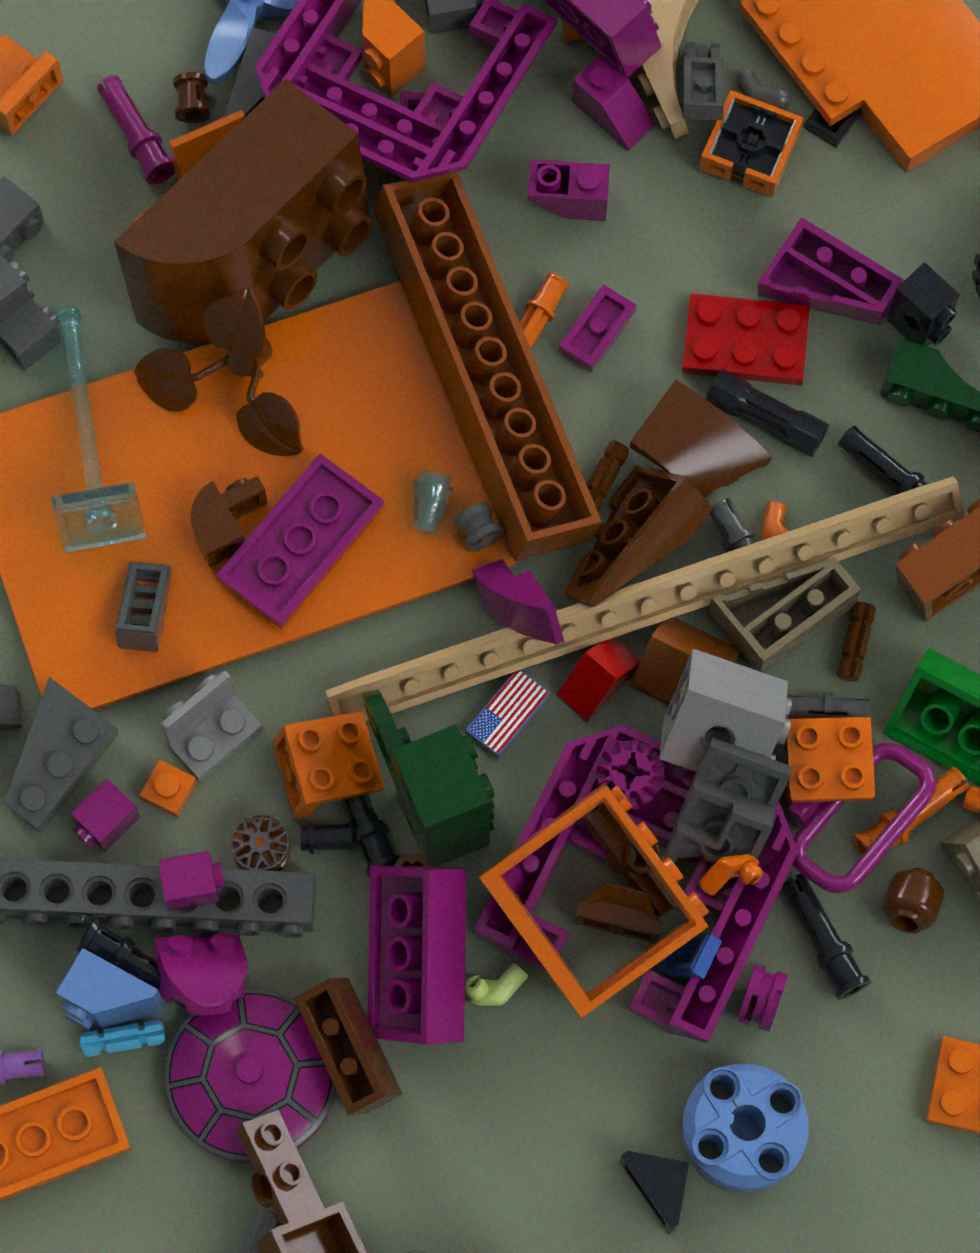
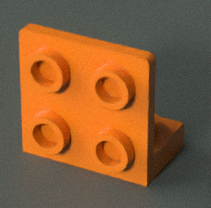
(24, 83)
(830, 759)
(326, 761)

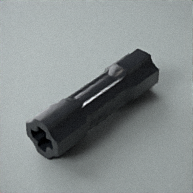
(792, 425)

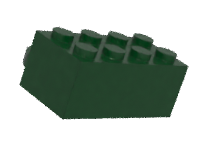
(435, 785)

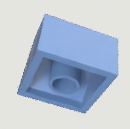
(105, 995)

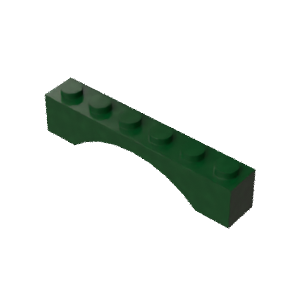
(925, 380)

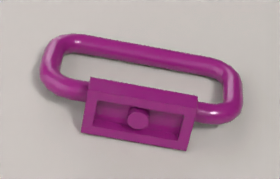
(813, 816)

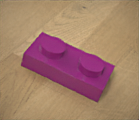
(597, 328)

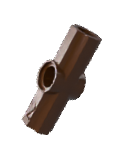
(618, 848)

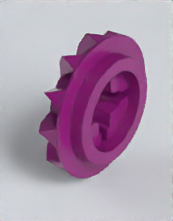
(646, 759)

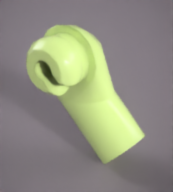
(495, 992)

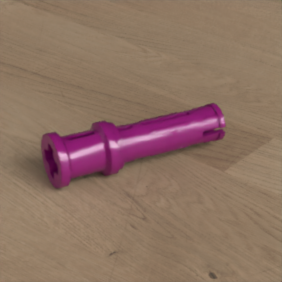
(143, 142)

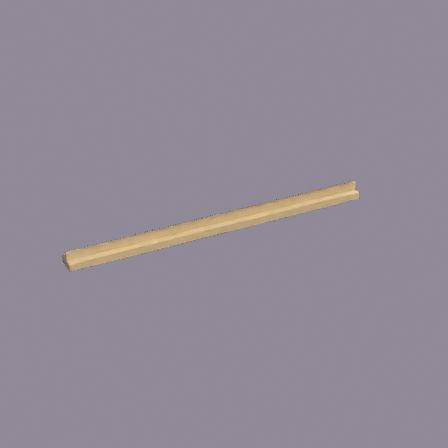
(657, 599)

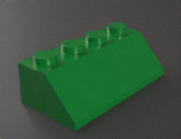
(941, 714)

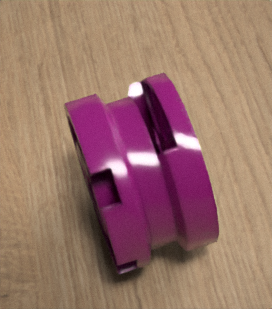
(768, 993)

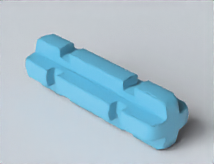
(122, 1038)

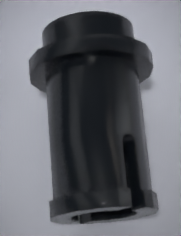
(325, 837)

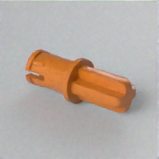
(542, 306)

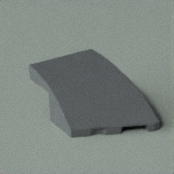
(728, 804)

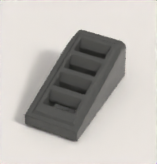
(140, 631)

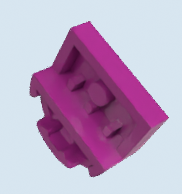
(202, 971)

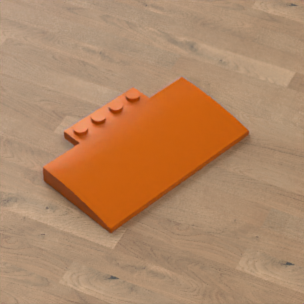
(897, 60)

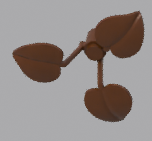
(239, 327)

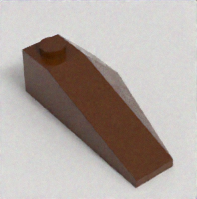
(648, 520)

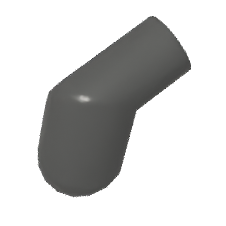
(771, 95)

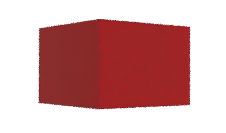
(598, 677)

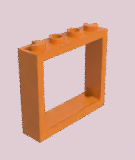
(665, 870)

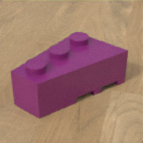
(828, 276)

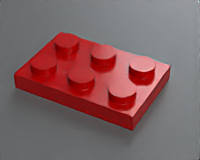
(746, 338)

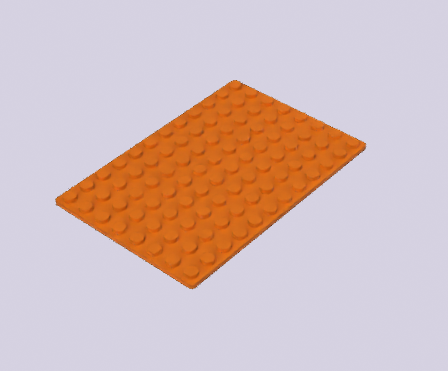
(361, 400)

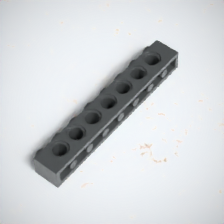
(126, 880)

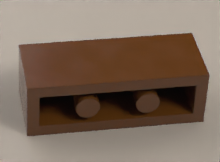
(348, 1046)

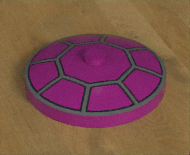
(243, 1067)

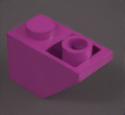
(570, 188)

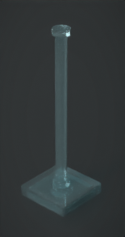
(100, 513)

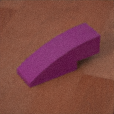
(517, 602)

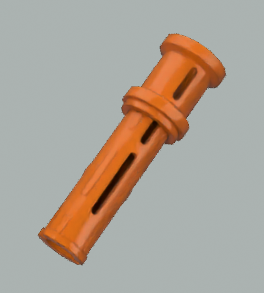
(947, 788)

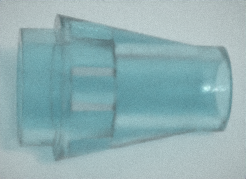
(430, 500)

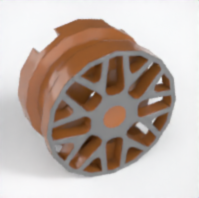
(260, 844)

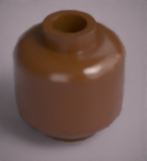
(913, 900)

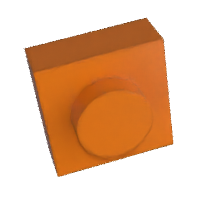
(168, 788)

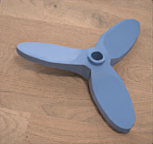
(233, 32)

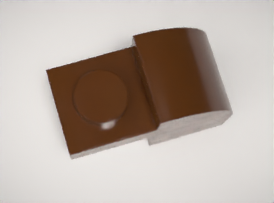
(215, 516)

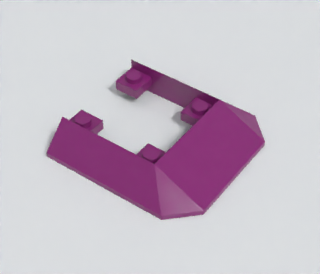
(445, 126)
(742, 907)

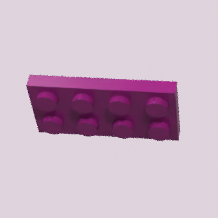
(300, 540)

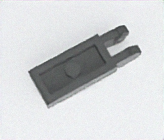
(703, 84)

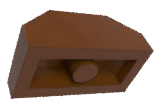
(620, 912)

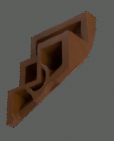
(697, 441)

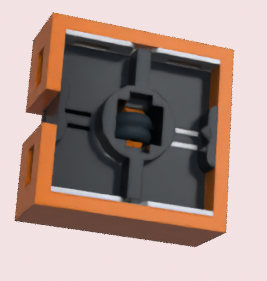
(751, 143)

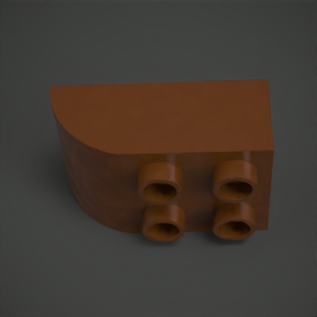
(249, 214)

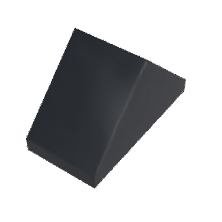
(660, 1183)

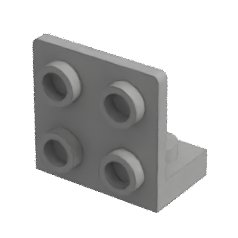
(209, 726)

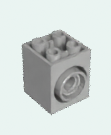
(727, 704)

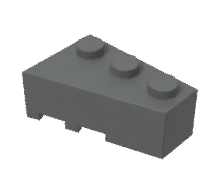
(57, 755)

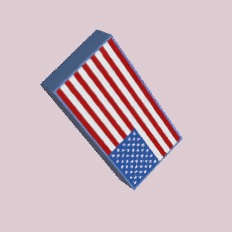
(507, 713)

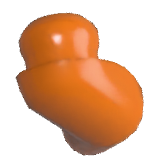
(773, 520)
(729, 867)

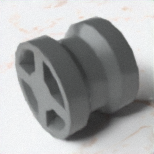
(478, 527)

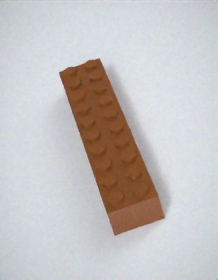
(486, 366)

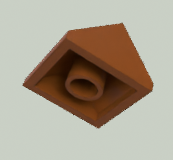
(668, 655)

